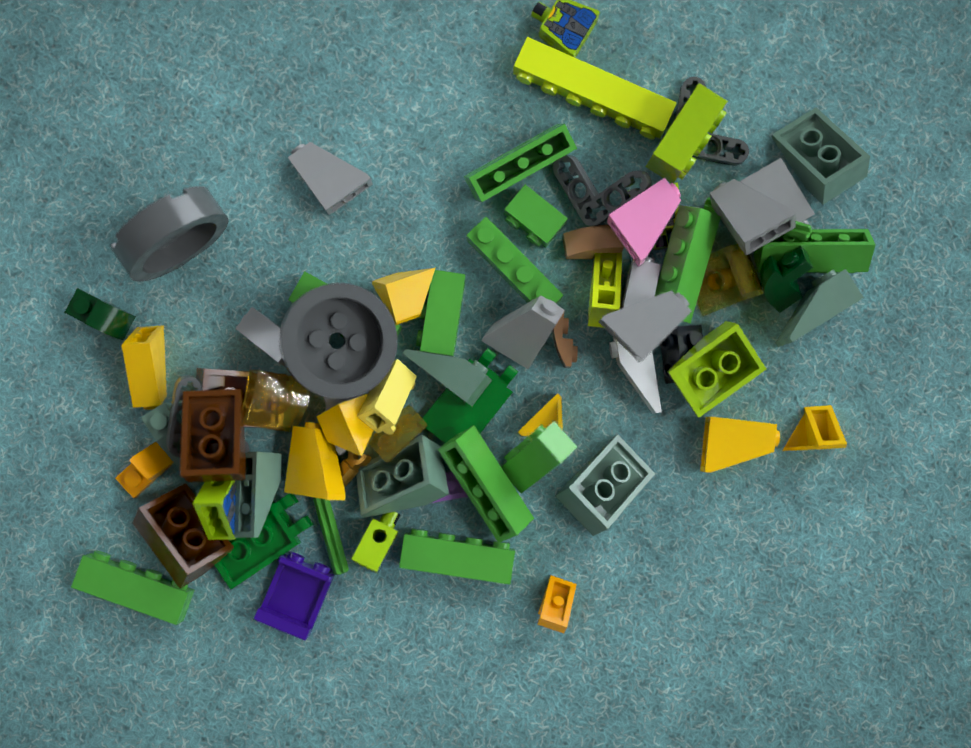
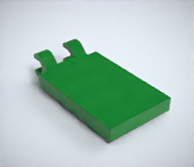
(453, 415)
(255, 553)

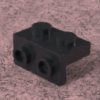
(677, 345)

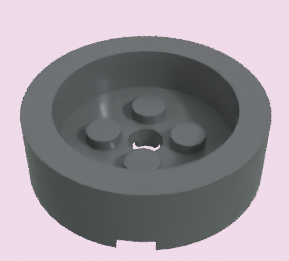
(169, 233)
(367, 336)

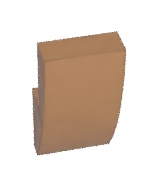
(590, 240)
(564, 347)

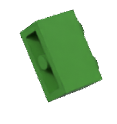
(534, 216)

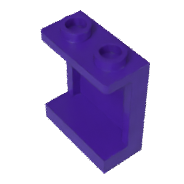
(295, 596)

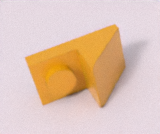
(144, 469)
(556, 604)

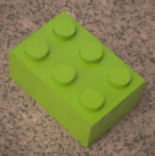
(688, 134)

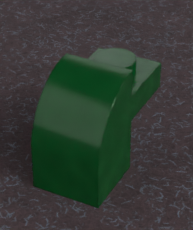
(780, 278)
(100, 314)

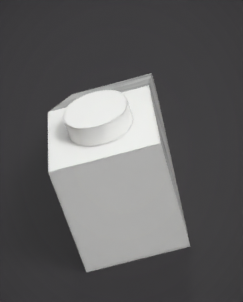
(640, 375)

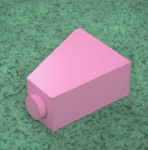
(645, 218)

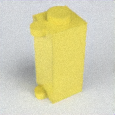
(387, 399)

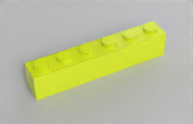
(593, 88)

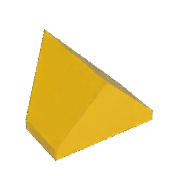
(404, 293)
(549, 413)
(344, 427)
(817, 431)

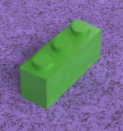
(442, 313)
(537, 456)

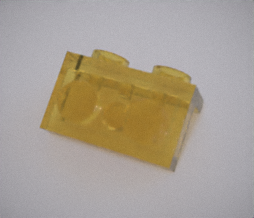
(407, 428)

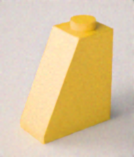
(146, 366)
(735, 441)
(313, 465)

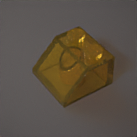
(728, 280)
(274, 401)

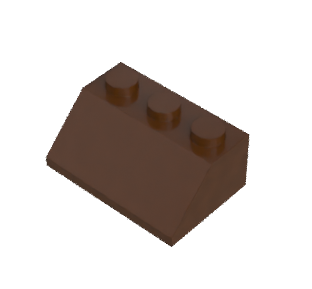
(178, 537)

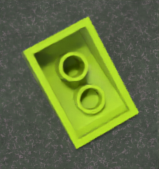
(716, 368)

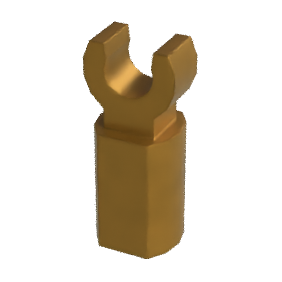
(350, 466)

